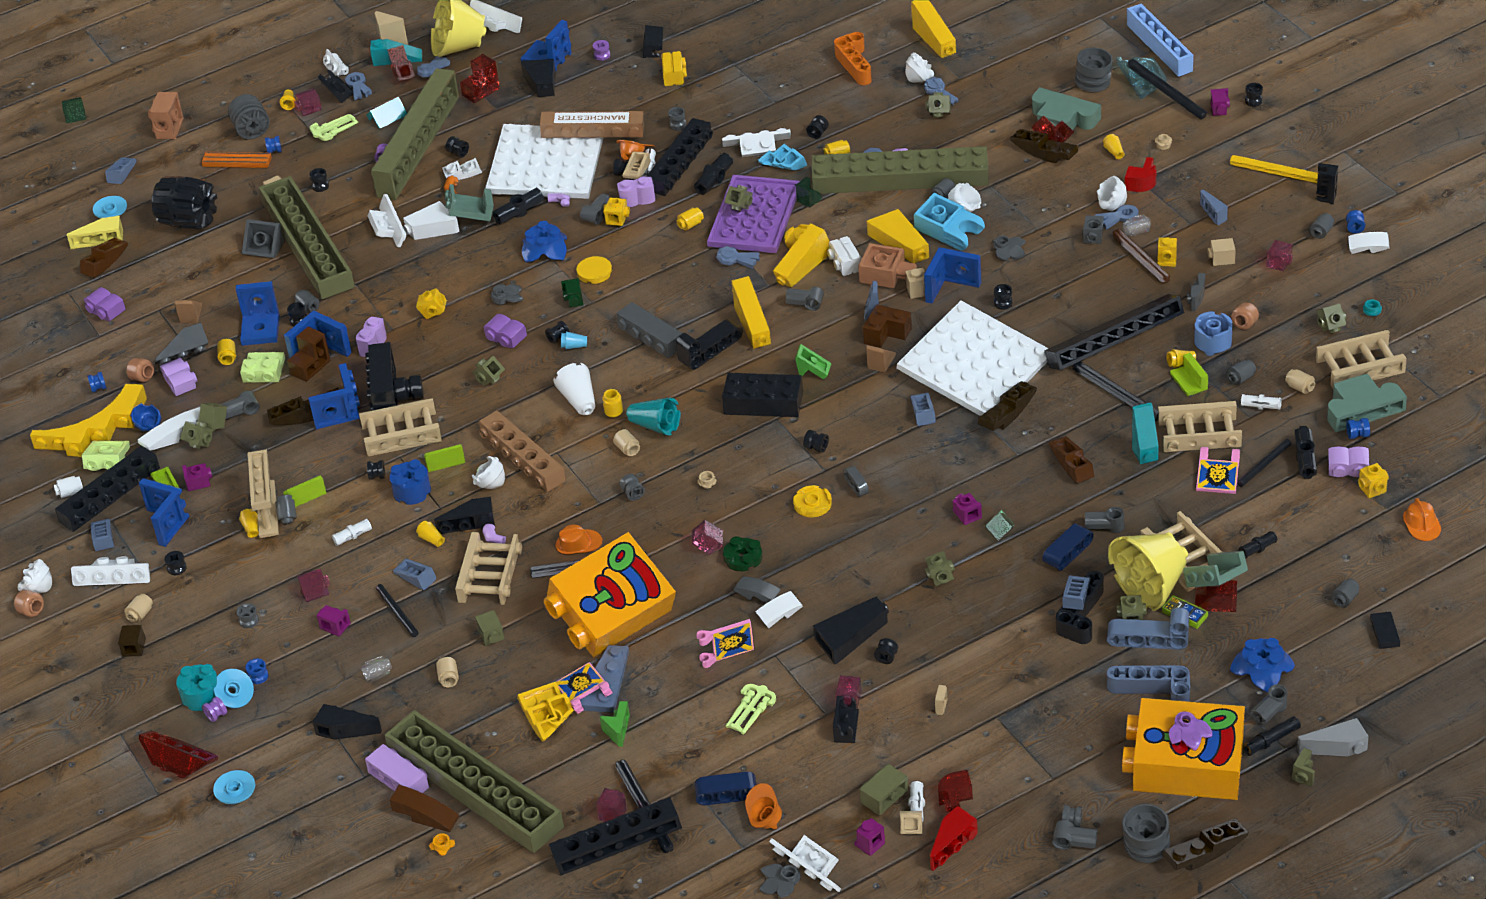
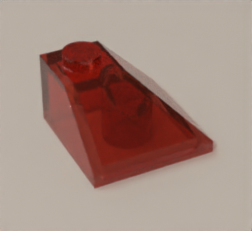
(1217, 598)

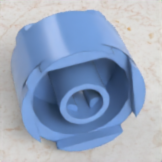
(1213, 333)

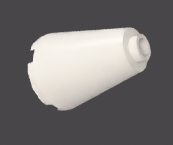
(576, 387)

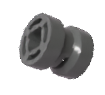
(677, 118)
(632, 487)

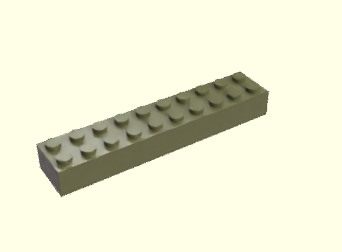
(415, 134)
(899, 169)
(307, 237)
(476, 782)

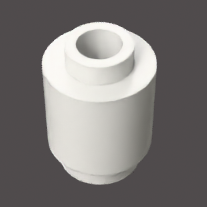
(68, 486)

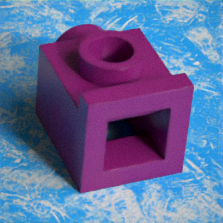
(1219, 101)
(197, 476)
(966, 503)
(333, 620)
(869, 831)

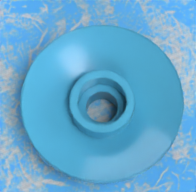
(109, 207)
(239, 682)
(234, 787)

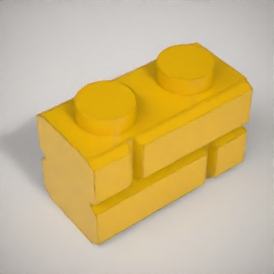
(673, 68)

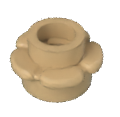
(1163, 141)
(706, 479)

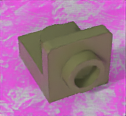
(1302, 768)

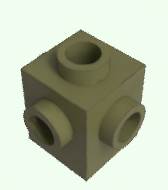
(944, 108)
(739, 197)
(1331, 318)
(488, 371)
(197, 434)
(939, 568)
(1131, 607)

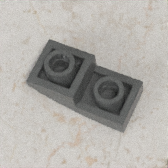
(1197, 292)
(755, 587)

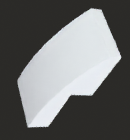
(462, 171)
(1370, 240)
(779, 607)

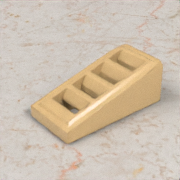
(638, 161)

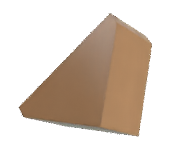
(188, 311)
(879, 359)

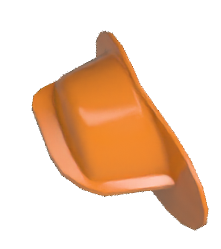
(628, 147)
(1422, 521)
(577, 540)
(763, 807)

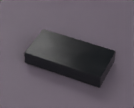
(1385, 630)

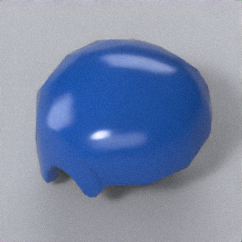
(145, 417)

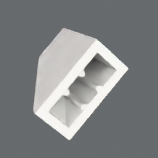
(430, 222)

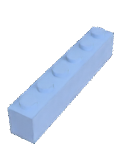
(1160, 40)

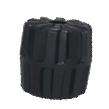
(184, 202)

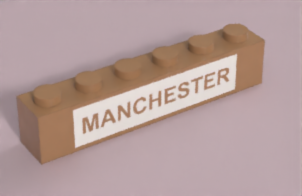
(592, 124)

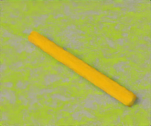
(1272, 168)

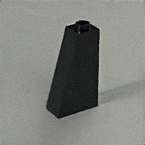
(850, 628)

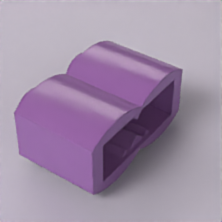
(104, 304)
(505, 331)

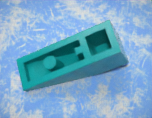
(380, 55)
(1144, 433)

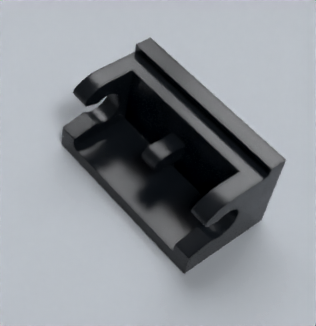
(652, 41)
(336, 86)
(1327, 182)
(845, 721)

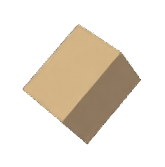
(391, 27)

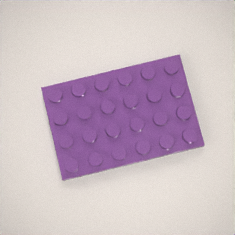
(765, 220)

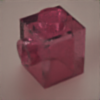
(308, 102)
(1279, 255)
(707, 537)
(314, 585)
(849, 688)
(611, 804)

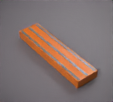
(236, 159)

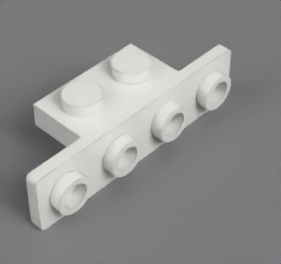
(496, 18)
(756, 143)
(387, 222)
(111, 572)
(813, 858)

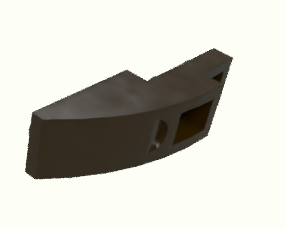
(1041, 147)
(1009, 407)
(292, 412)
(1207, 847)

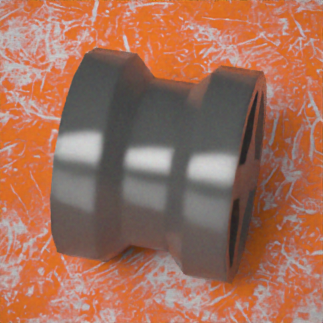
(247, 615)
(1072, 815)

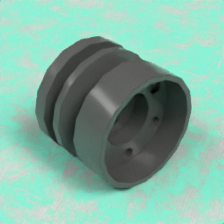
(1093, 69)
(248, 116)
(1146, 833)

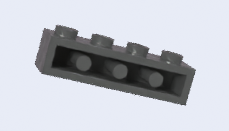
(648, 329)

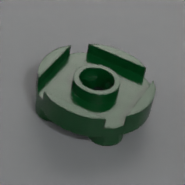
(742, 545)

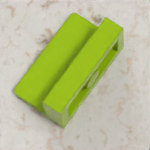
(1190, 376)
(444, 458)
(307, 491)

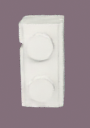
(844, 255)

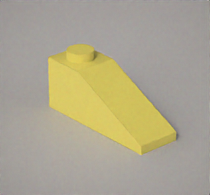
(96, 233)

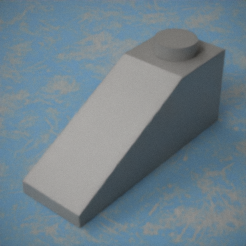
(1337, 740)

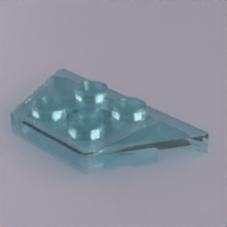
(1138, 83)

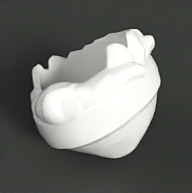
(917, 69)
(1112, 194)
(965, 196)
(490, 474)
(36, 578)

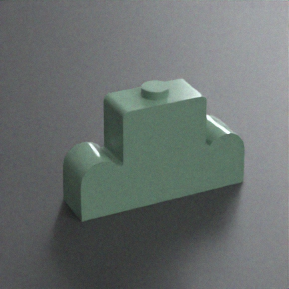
(1065, 108)
(1362, 398)

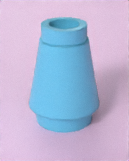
(572, 340)

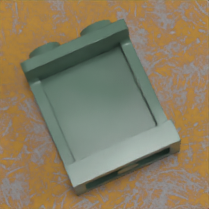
(469, 206)
(1221, 568)

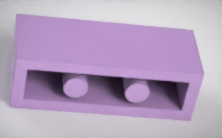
(394, 770)

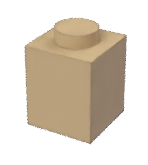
(1222, 252)
(915, 283)

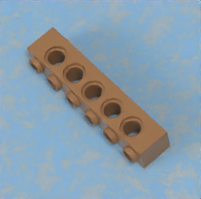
(522, 451)

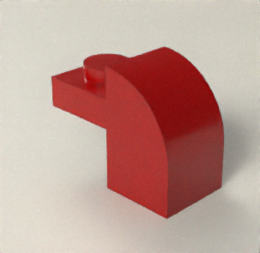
(1141, 179)

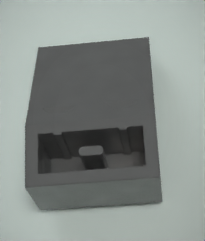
(188, 340)

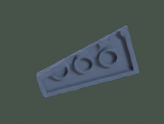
(612, 670)

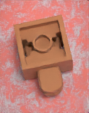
(166, 115)
(883, 265)

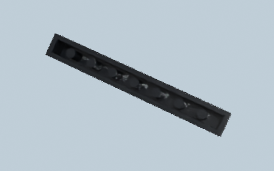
(1114, 331)

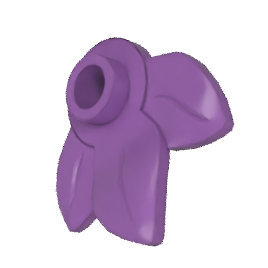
(1189, 732)

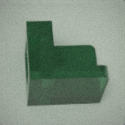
(73, 110)
(805, 194)
(999, 525)

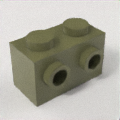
(883, 789)

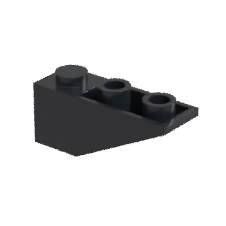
(467, 516)
(343, 723)

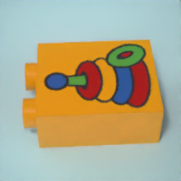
(609, 595)
(1176, 768)

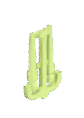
(324, 128)
(761, 691)

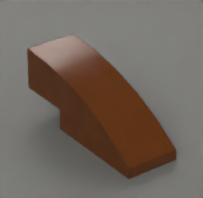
(102, 257)
(1072, 459)
(423, 808)

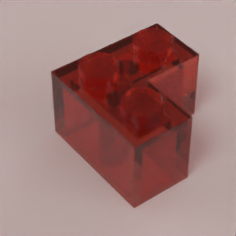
(482, 81)

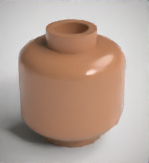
(1245, 316)
(140, 370)
(28, 603)

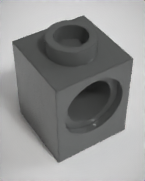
(1093, 229)

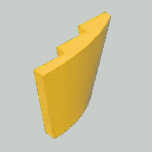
(545, 708)

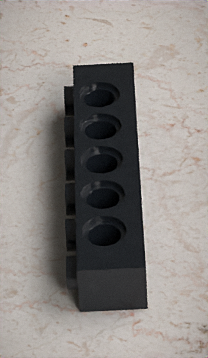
(680, 155)
(107, 488)
(615, 836)

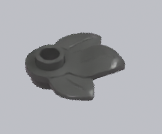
(1009, 247)
(503, 293)
(780, 879)

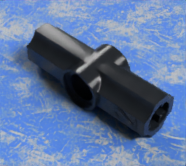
(713, 173)
(518, 205)
(1305, 452)

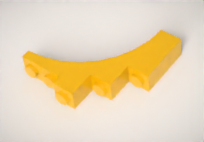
(99, 427)

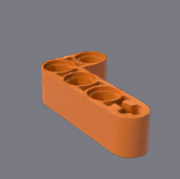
(848, 52)

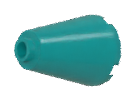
(656, 415)

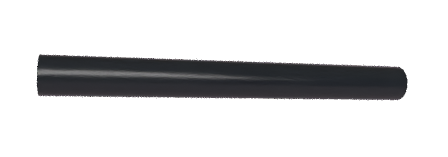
(1264, 462)
(397, 610)

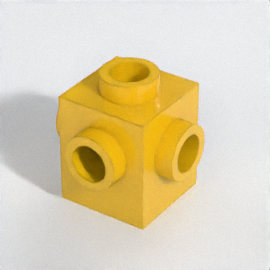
(616, 211)
(431, 303)
(1373, 480)

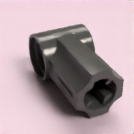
(594, 212)
(809, 298)
(245, 403)
(1111, 519)
(1274, 702)
(1068, 835)

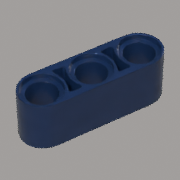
(1068, 546)
(724, 788)

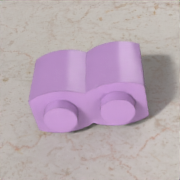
(637, 191)
(372, 333)
(178, 376)
(1347, 461)

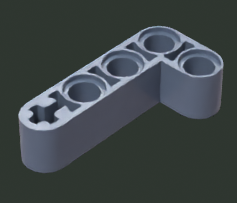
(1151, 633)
(1150, 680)

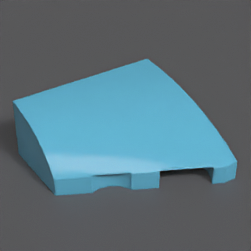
(784, 158)

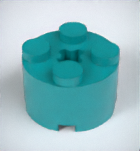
(196, 685)

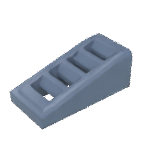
(119, 170)
(1213, 207)
(872, 300)
(923, 409)
(102, 534)
(418, 574)
(1075, 596)

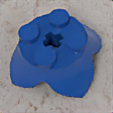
(545, 240)
(1263, 662)

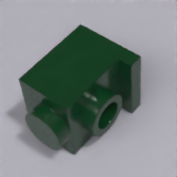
(572, 292)

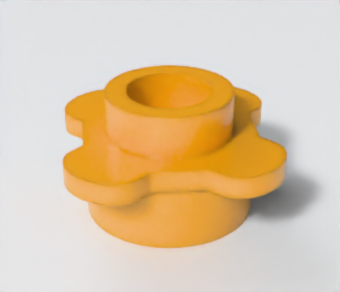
(442, 844)

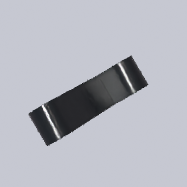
(698, 351)
(1073, 622)

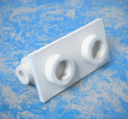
(334, 63)

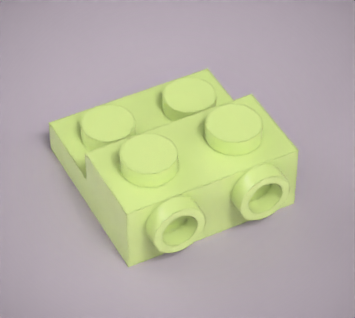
(262, 367)
(104, 454)

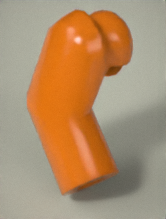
(450, 180)

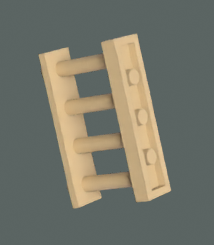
(1364, 344)
(1199, 413)
(401, 439)
(263, 493)
(1194, 536)
(472, 559)

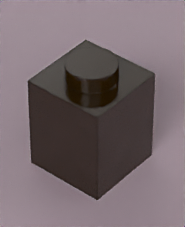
(131, 640)

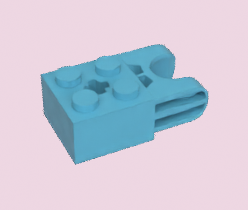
(947, 221)

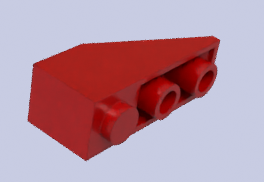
(954, 832)

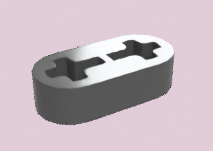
(856, 481)

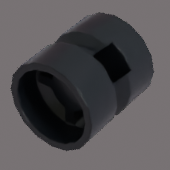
(408, 388)

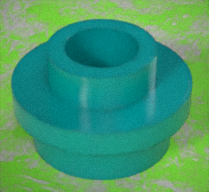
(1372, 307)

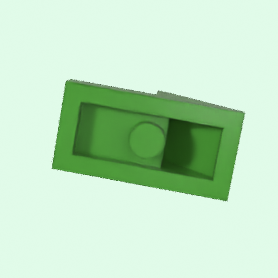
(811, 361)
(616, 726)

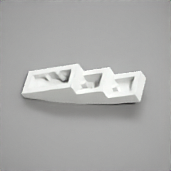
(169, 431)

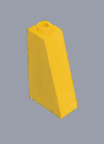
(932, 28)
(896, 231)
(803, 256)
(750, 312)

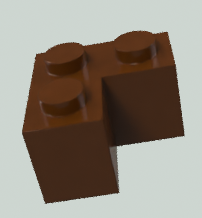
(886, 323)
(312, 354)

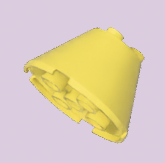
(456, 28)
(1147, 566)

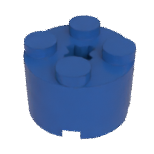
(410, 482)

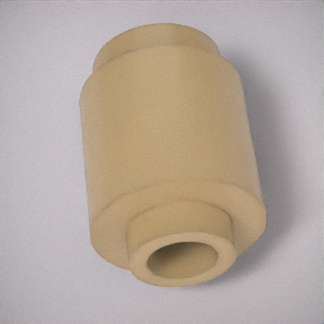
(1300, 381)
(626, 442)
(138, 608)
(447, 671)

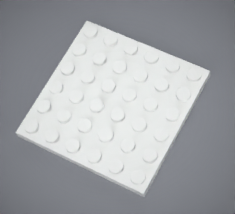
(550, 164)
(973, 358)

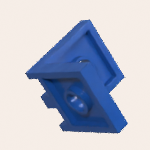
(555, 47)
(946, 267)
(258, 314)
(335, 333)
(342, 400)
(167, 509)

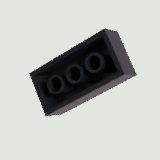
(381, 376)
(762, 394)

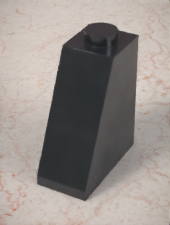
(540, 76)

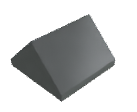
(262, 238)

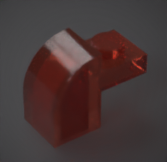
(400, 65)
(1058, 133)
(954, 789)

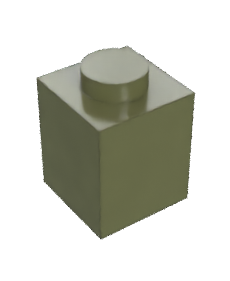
(213, 415)
(489, 627)

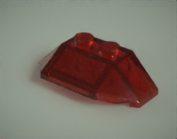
(175, 755)

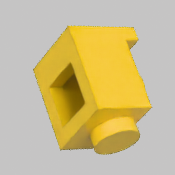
(1167, 251)

